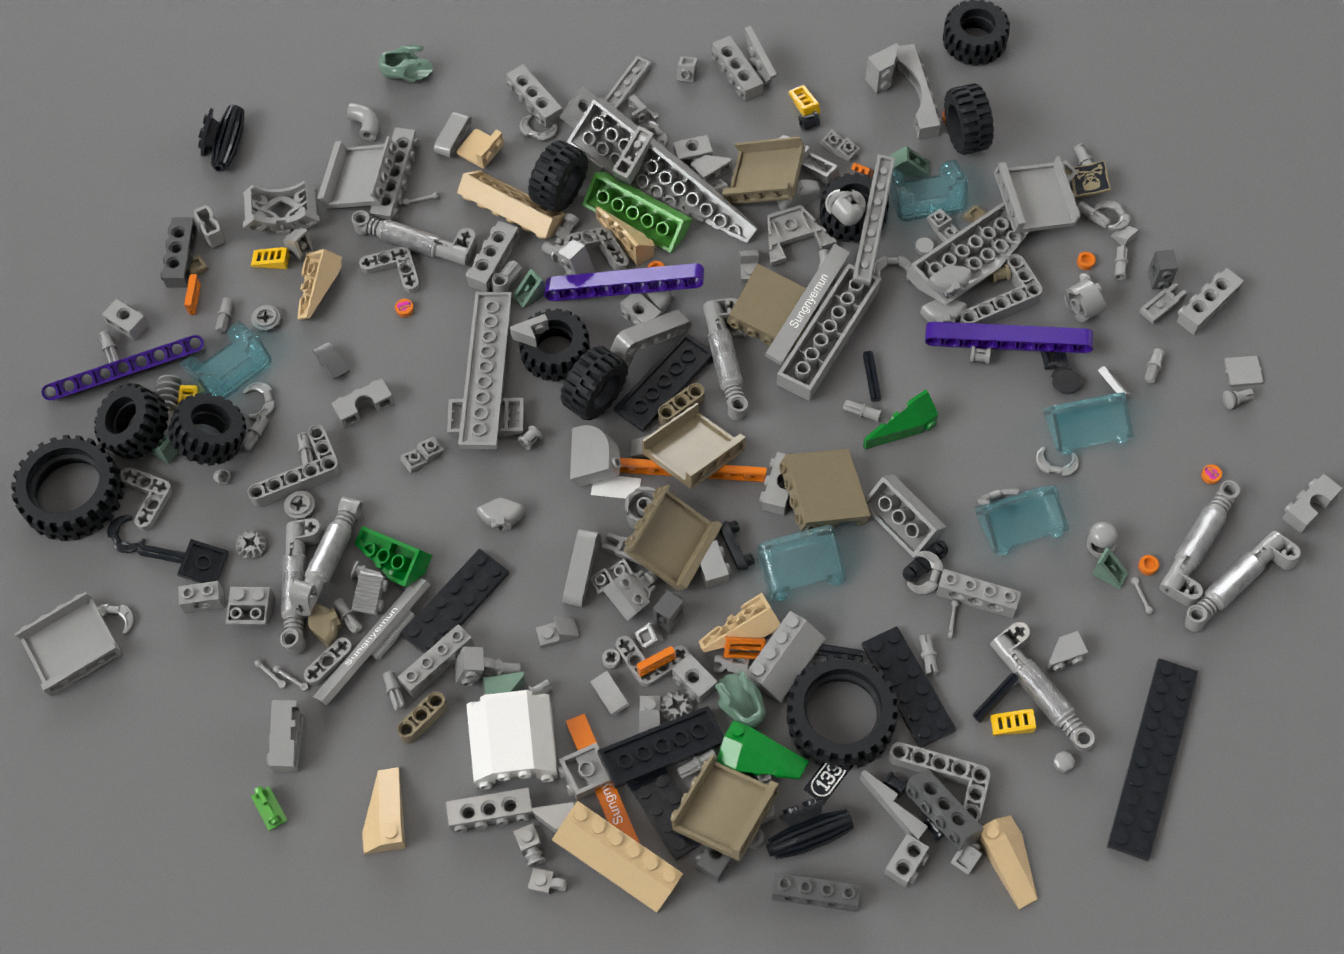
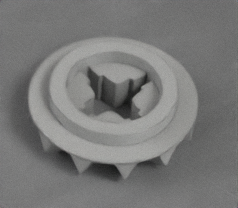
(259, 315)
(295, 499)
(251, 551)
(667, 702)

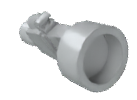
(569, 222)

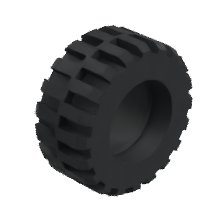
(972, 48)
(969, 118)
(558, 176)
(847, 183)
(559, 364)
(594, 383)
(146, 428)
(200, 445)

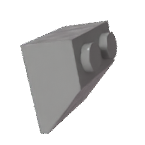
(881, 68)

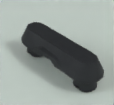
(740, 560)
(921, 565)

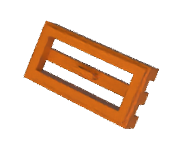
(862, 169)
(192, 294)
(735, 644)
(656, 661)

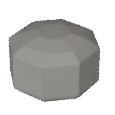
(1063, 762)

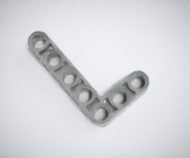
(1007, 300)
(649, 334)
(299, 473)
(947, 773)

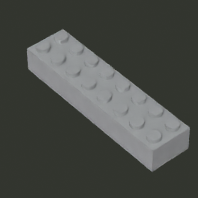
(827, 334)

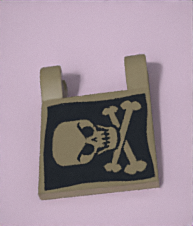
(1090, 179)

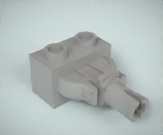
(571, 256)
(630, 592)
(472, 666)

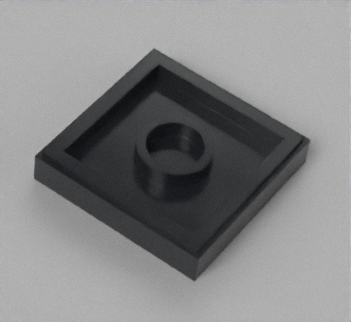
(202, 562)

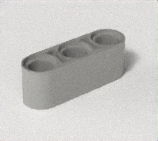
(452, 134)

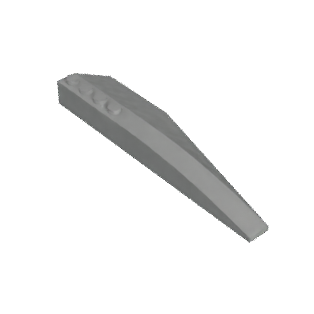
(605, 134)
(979, 246)

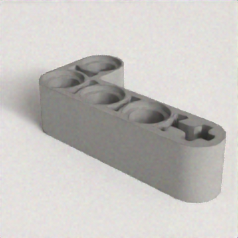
(580, 568)

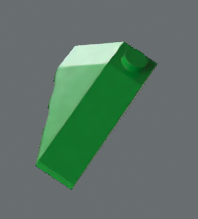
(913, 420)
(396, 559)
(755, 753)

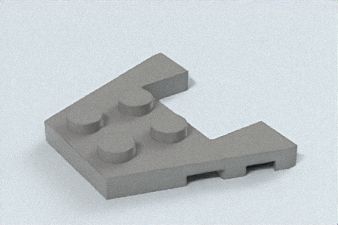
(791, 226)

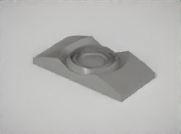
(510, 419)

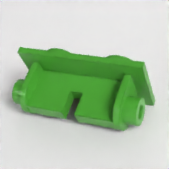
(268, 807)

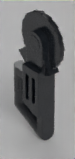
(1064, 378)

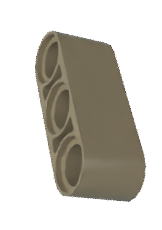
(684, 397)
(424, 708)

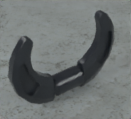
(113, 530)

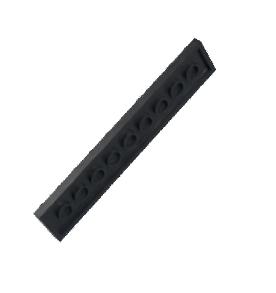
(1152, 760)

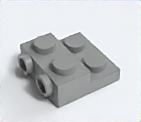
(583, 772)

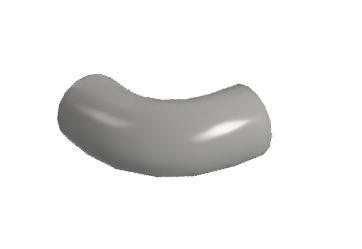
(367, 117)

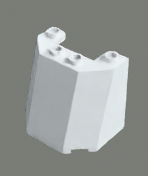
(512, 737)

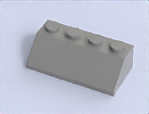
(903, 515)
(785, 656)

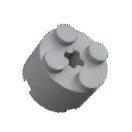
(1085, 300)
(636, 503)

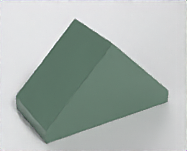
(530, 289)
(165, 450)
(1110, 569)

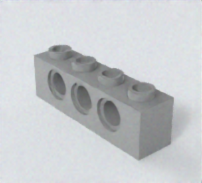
(737, 68)
(534, 96)
(508, 237)
(1193, 320)
(978, 593)
(435, 661)
(479, 804)

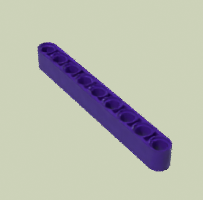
(624, 282)
(1009, 337)
(95, 373)

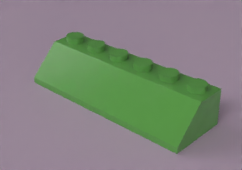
(646, 214)

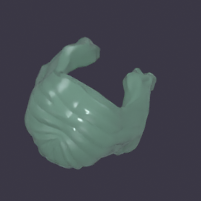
(405, 64)
(741, 699)

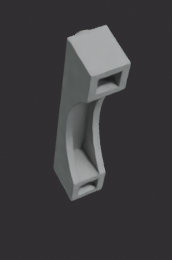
(926, 119)

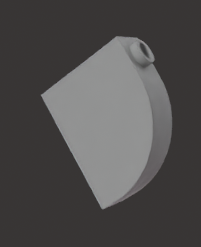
(593, 456)

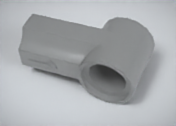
(504, 279)

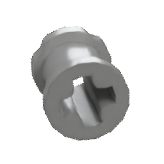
(980, 355)
(530, 437)

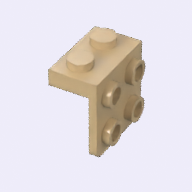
(481, 147)

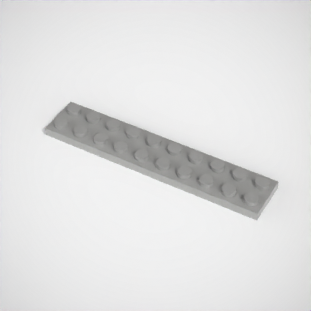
(485, 371)

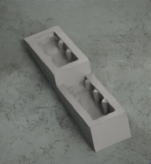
(817, 166)
(887, 799)

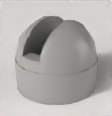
(223, 472)

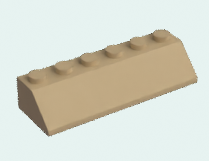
(509, 203)
(617, 856)

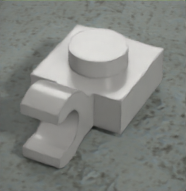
(731, 664)
(543, 881)

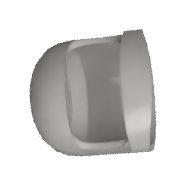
(845, 211)
(1102, 535)

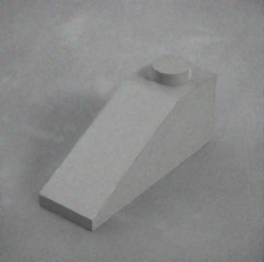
(633, 155)

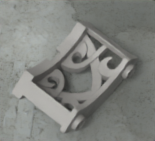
(268, 198)

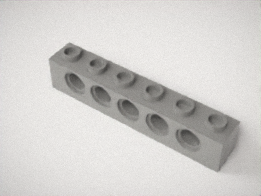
(407, 142)

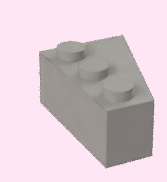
(285, 736)

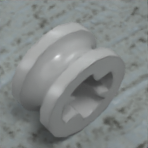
(609, 665)
(535, 858)

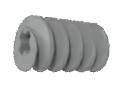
(168, 389)

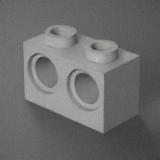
(904, 859)

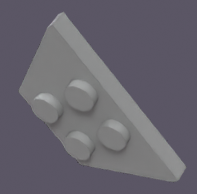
(758, 58)

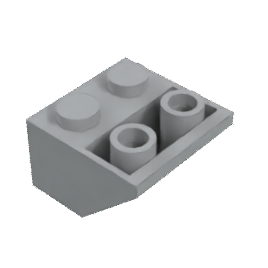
(250, 606)

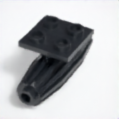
(222, 136)
(808, 829)

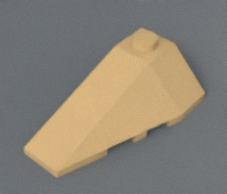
(631, 240)
(319, 272)
(752, 621)
(384, 818)
(1007, 854)

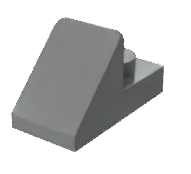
(748, 262)
(525, 331)
(560, 631)
(649, 712)

